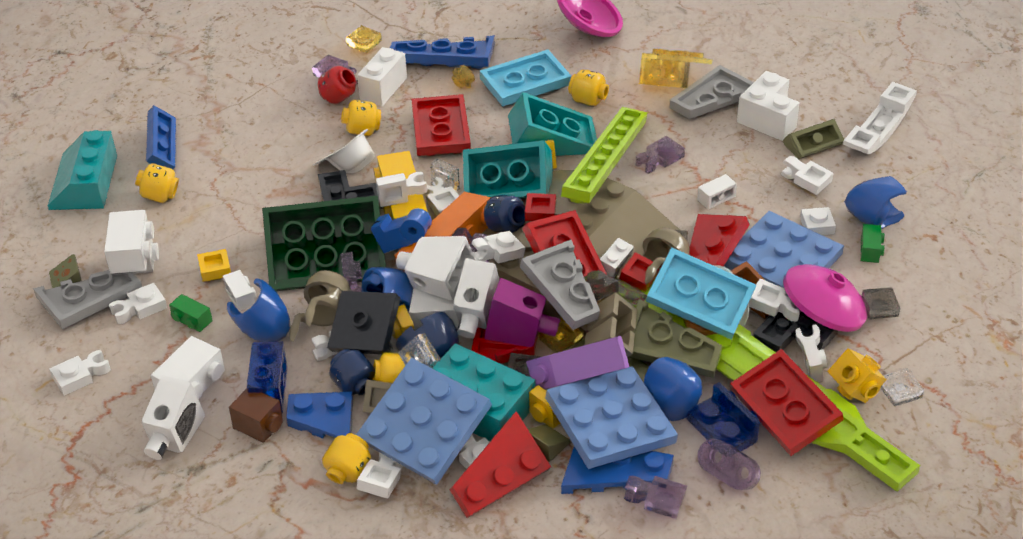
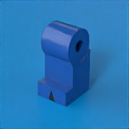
(401, 231)

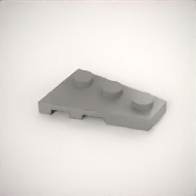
(709, 93)
(562, 283)
(82, 299)

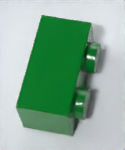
(871, 243)
(190, 313)

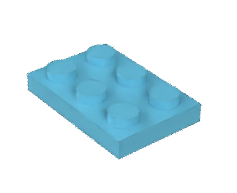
(528, 74)
(701, 293)

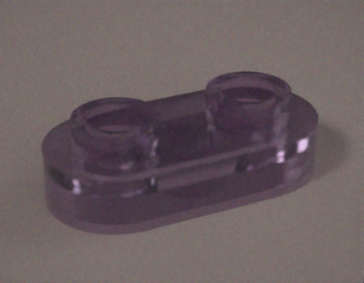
(730, 465)

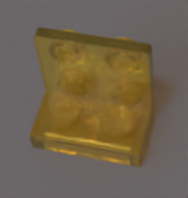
(668, 67)

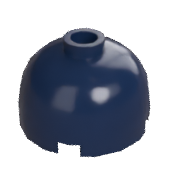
(439, 330)

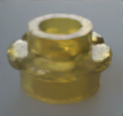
(463, 76)

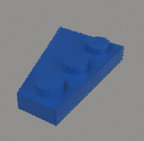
(615, 473)

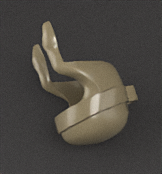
(656, 248)
(323, 296)

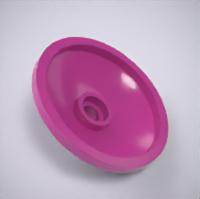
(592, 16)
(826, 297)

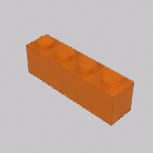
(463, 212)

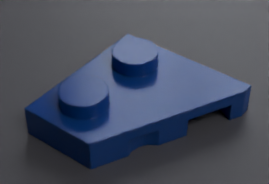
(321, 413)

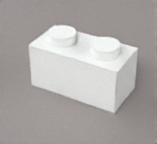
(717, 191)
(616, 256)
(239, 290)

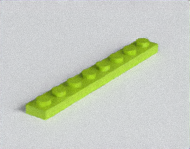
(603, 156)

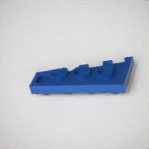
(443, 52)

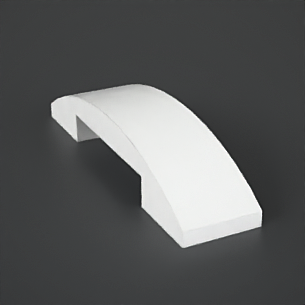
(883, 120)

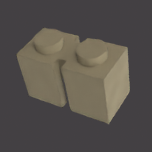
(615, 319)

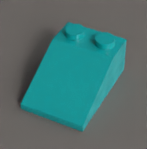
(541, 120)

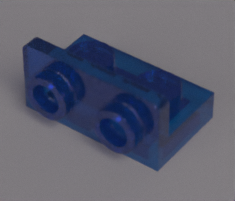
(268, 370)
(725, 419)

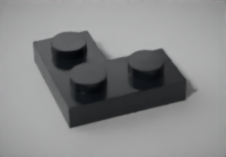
(335, 187)
(779, 331)

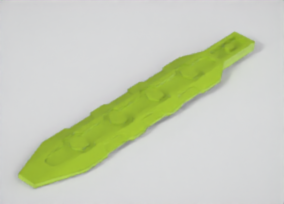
(847, 437)

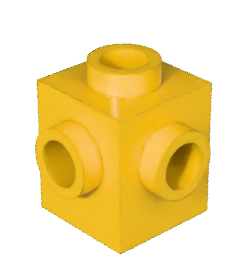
(857, 376)

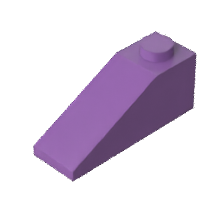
(578, 363)

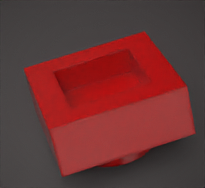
(540, 206)
(634, 272)

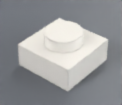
(818, 220)

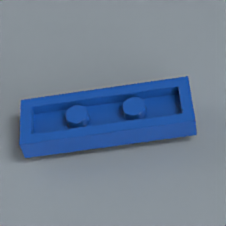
(161, 138)

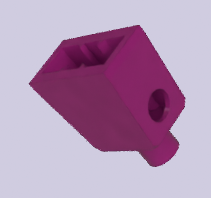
(518, 315)

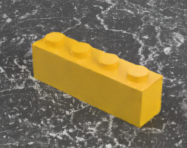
(396, 164)

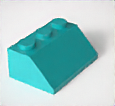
(508, 169)
(84, 172)

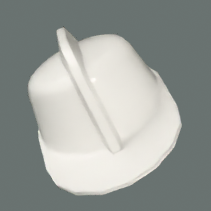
(352, 156)

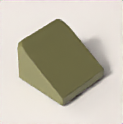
(549, 440)

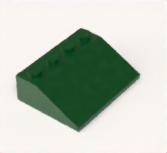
(314, 234)

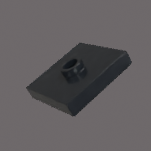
(364, 322)

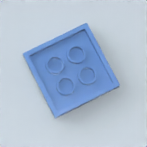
(780, 244)
(611, 417)
(424, 420)

